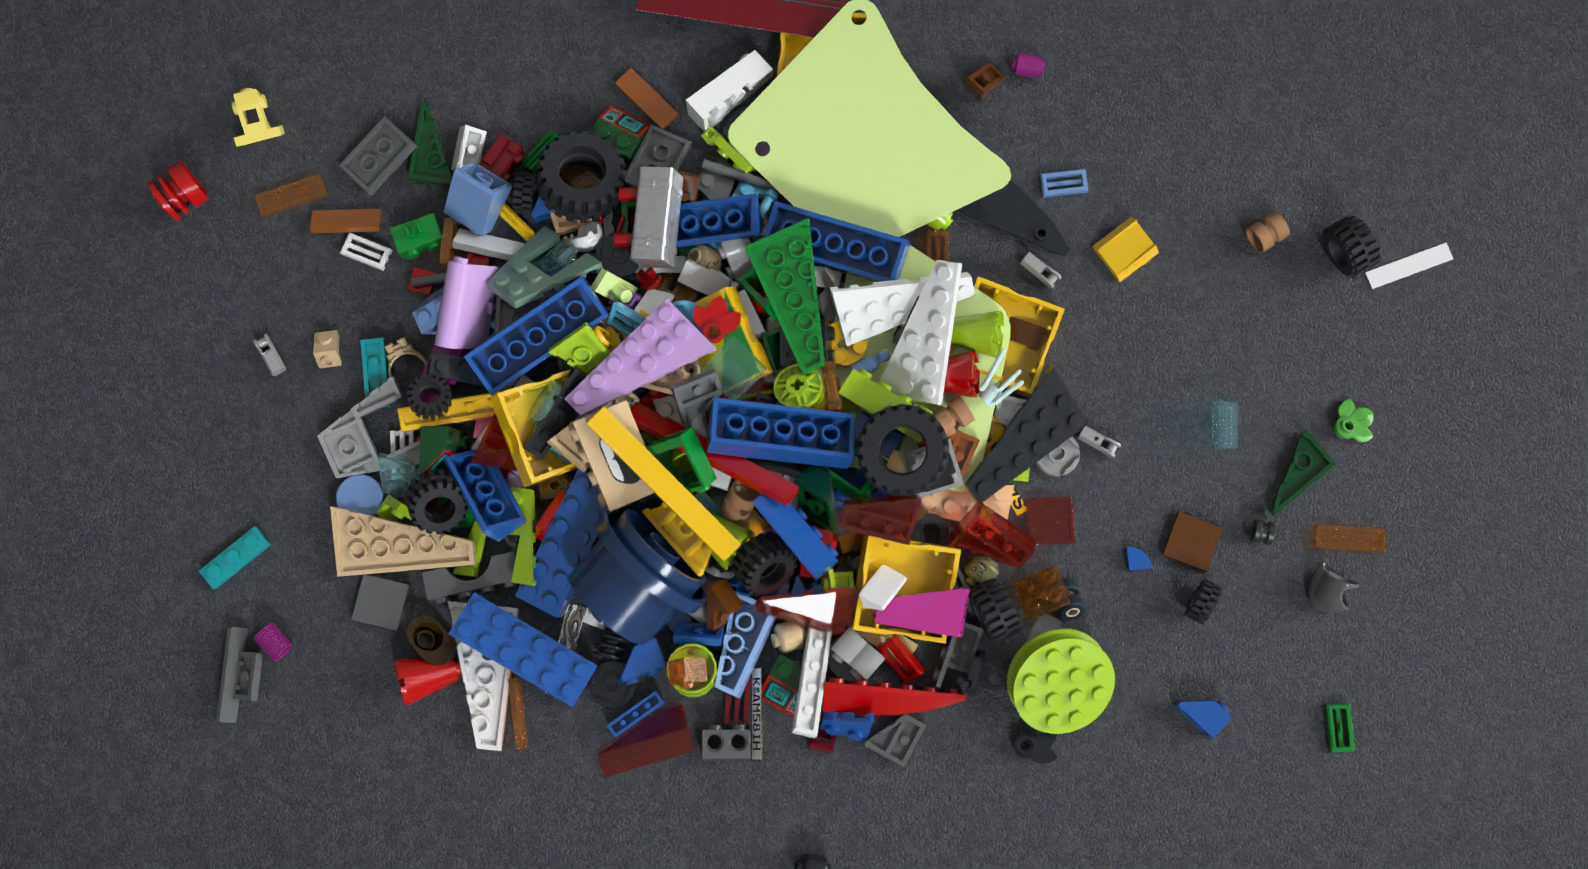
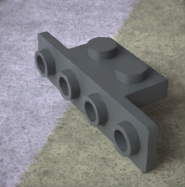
(958, 652)
(239, 675)

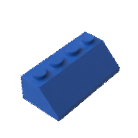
(798, 535)

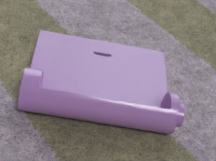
(465, 305)

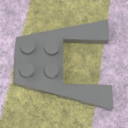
(349, 442)

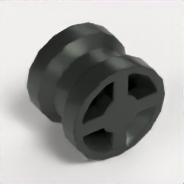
(1262, 532)

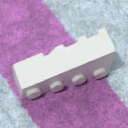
(728, 90)

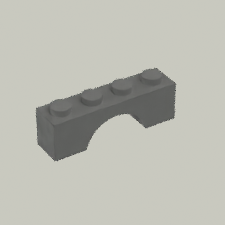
(442, 584)

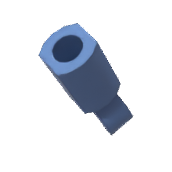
(870, 363)

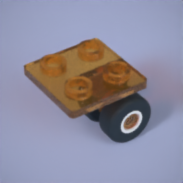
(1049, 592)

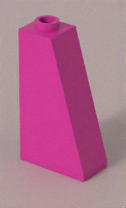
(930, 612)

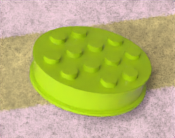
(1060, 681)

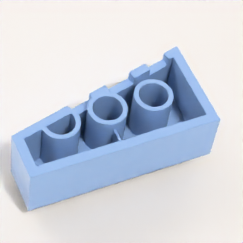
(742, 646)

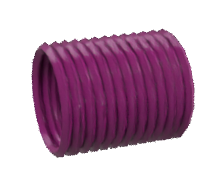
(273, 642)

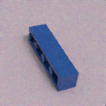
(635, 714)

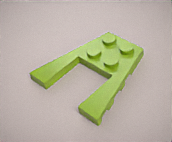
(525, 561)

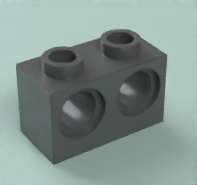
(726, 750)

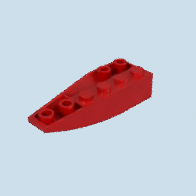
(882, 699)

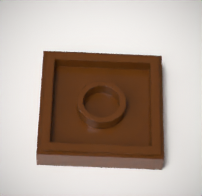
(1192, 541)

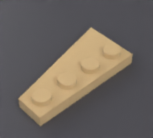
(568, 448)

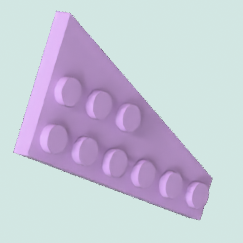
(649, 353)

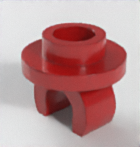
(648, 280)

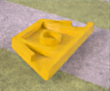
(680, 537)

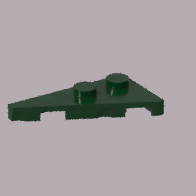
(428, 158)
(1305, 467)

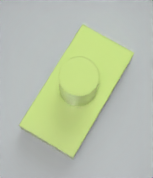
(613, 287)

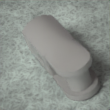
(1037, 267)
(271, 356)
(1095, 440)

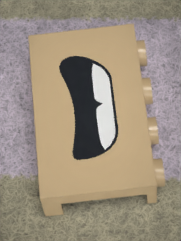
(614, 479)

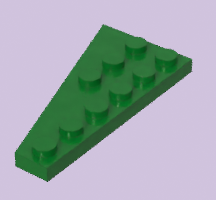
(789, 281)

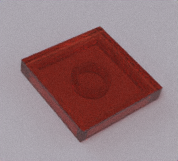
(1051, 520)

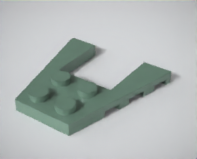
(522, 282)

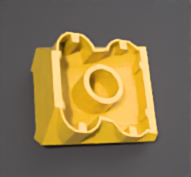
(1125, 249)

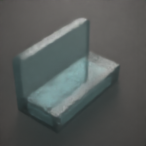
(1225, 424)

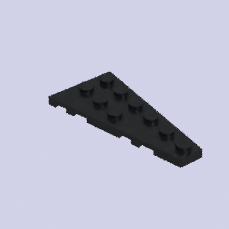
(1033, 432)

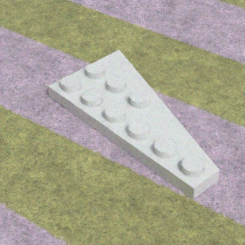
(882, 305)
(923, 349)
(485, 688)

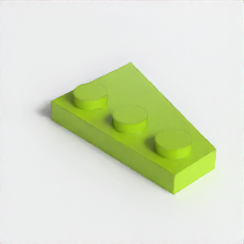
(581, 349)

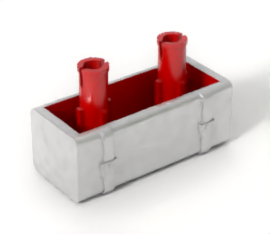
(655, 219)

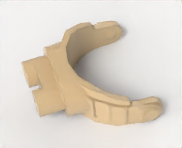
(401, 348)

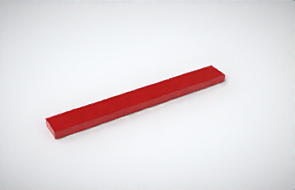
(733, 466)

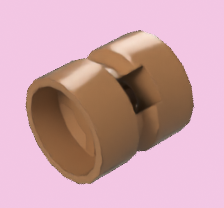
(1269, 230)
(954, 415)
(738, 502)

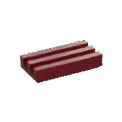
(736, 721)

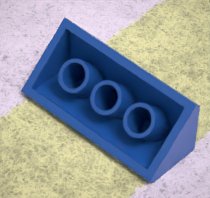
(719, 220)
(486, 495)

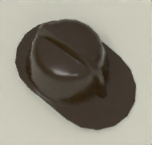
(430, 640)

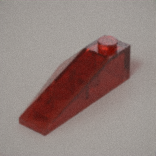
(822, 612)
(655, 740)

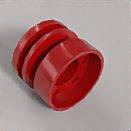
(177, 191)

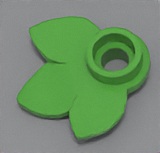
(1356, 420)

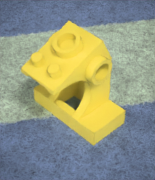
(250, 99)

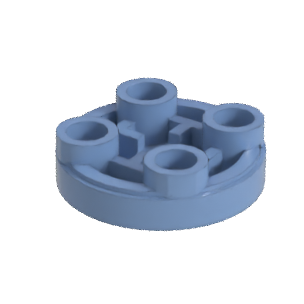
(360, 494)

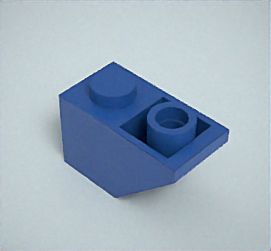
(640, 661)

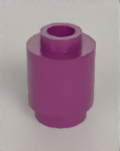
(1028, 65)

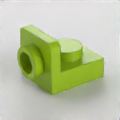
(393, 509)

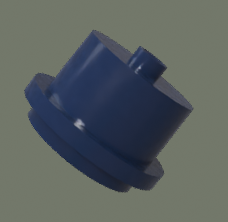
(635, 578)

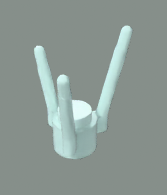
(991, 394)

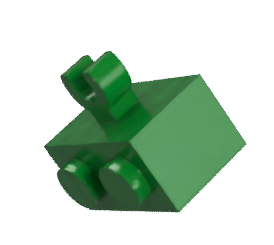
(417, 236)

